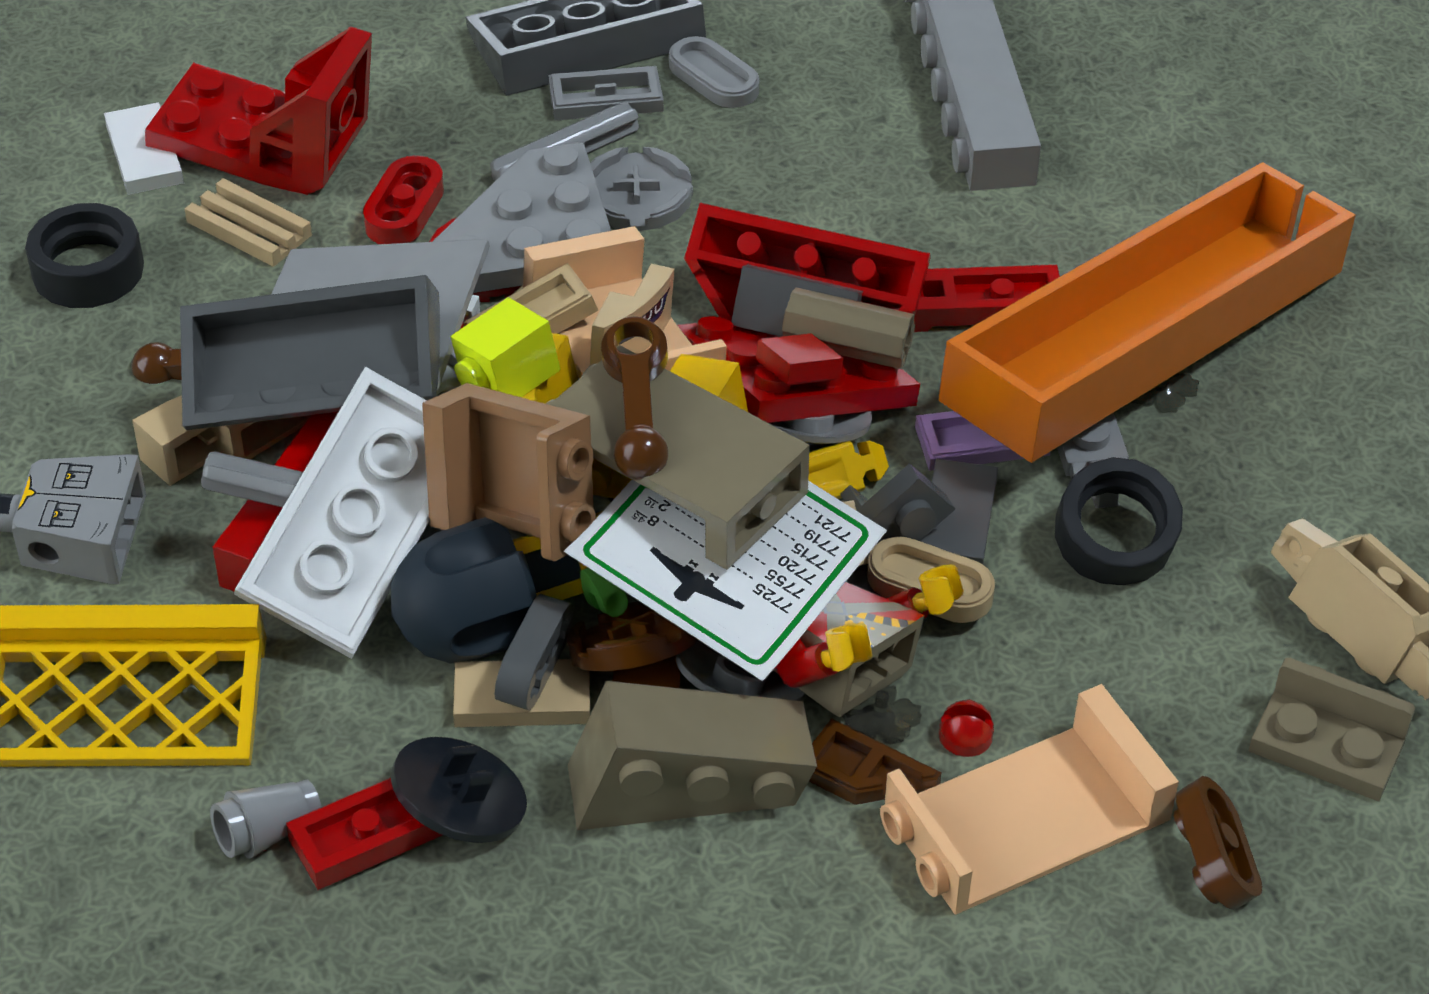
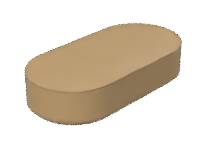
(899, 562)

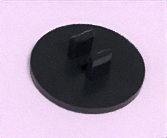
(458, 789)

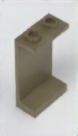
(719, 460)

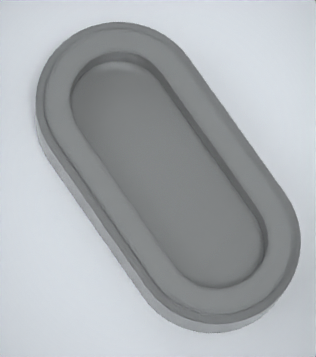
(714, 72)

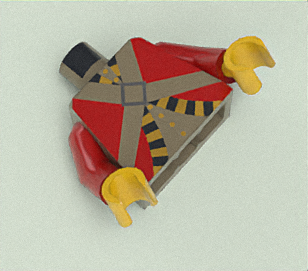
(865, 640)

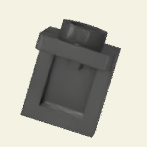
(904, 506)

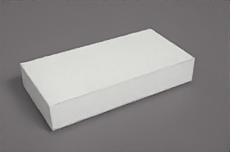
(140, 166)

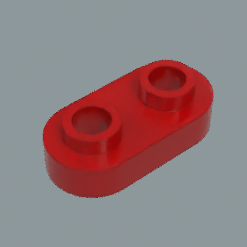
(395, 209)

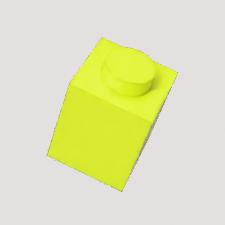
(506, 350)

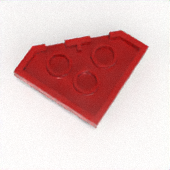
(861, 388)

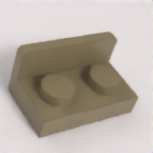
(1333, 728)

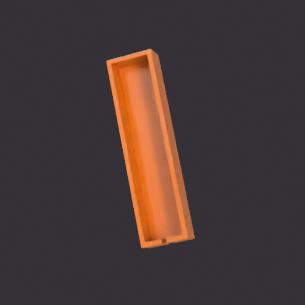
(1142, 311)

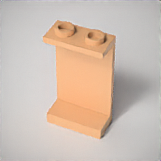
(607, 264)
(1032, 807)

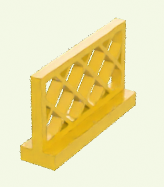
(135, 637)

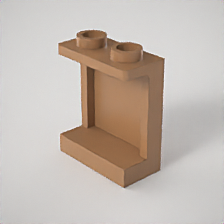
(509, 464)

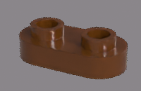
(1219, 845)

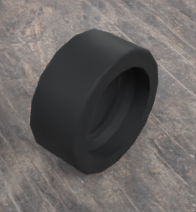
(84, 284)
(1137, 482)

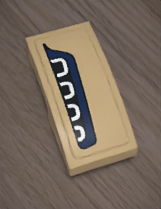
(650, 302)

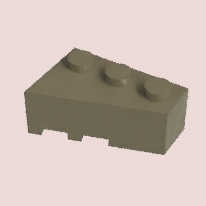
(686, 755)

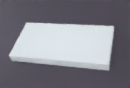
(347, 519)

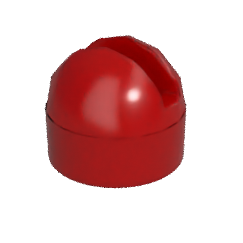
(966, 728)

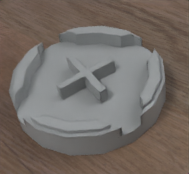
(642, 187)

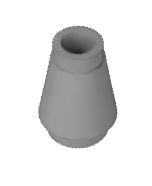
(257, 817)

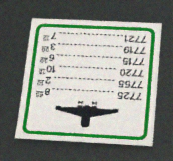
(741, 612)

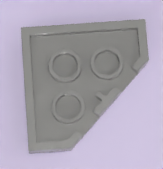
(534, 202)

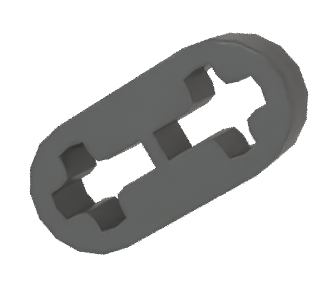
(534, 652)

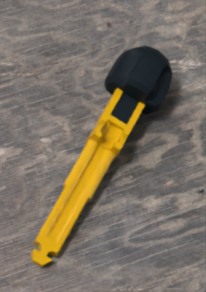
(473, 584)

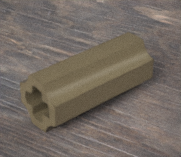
(851, 326)

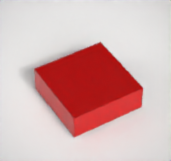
(799, 359)

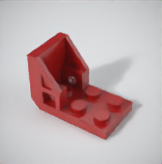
(270, 134)

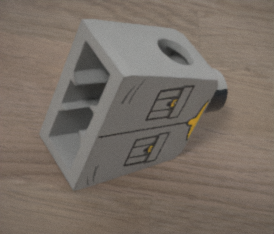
(77, 515)

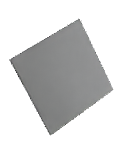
(448, 264)

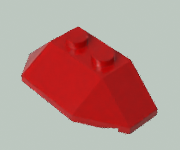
(730, 239)

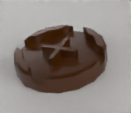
(626, 641)

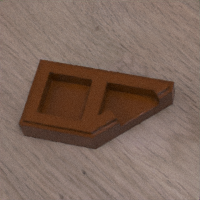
(858, 765)

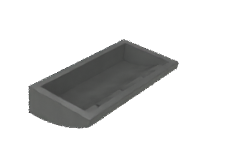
(305, 349)

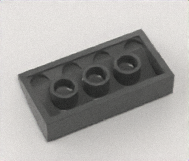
(567, 36)

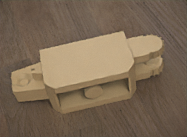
(1361, 600)

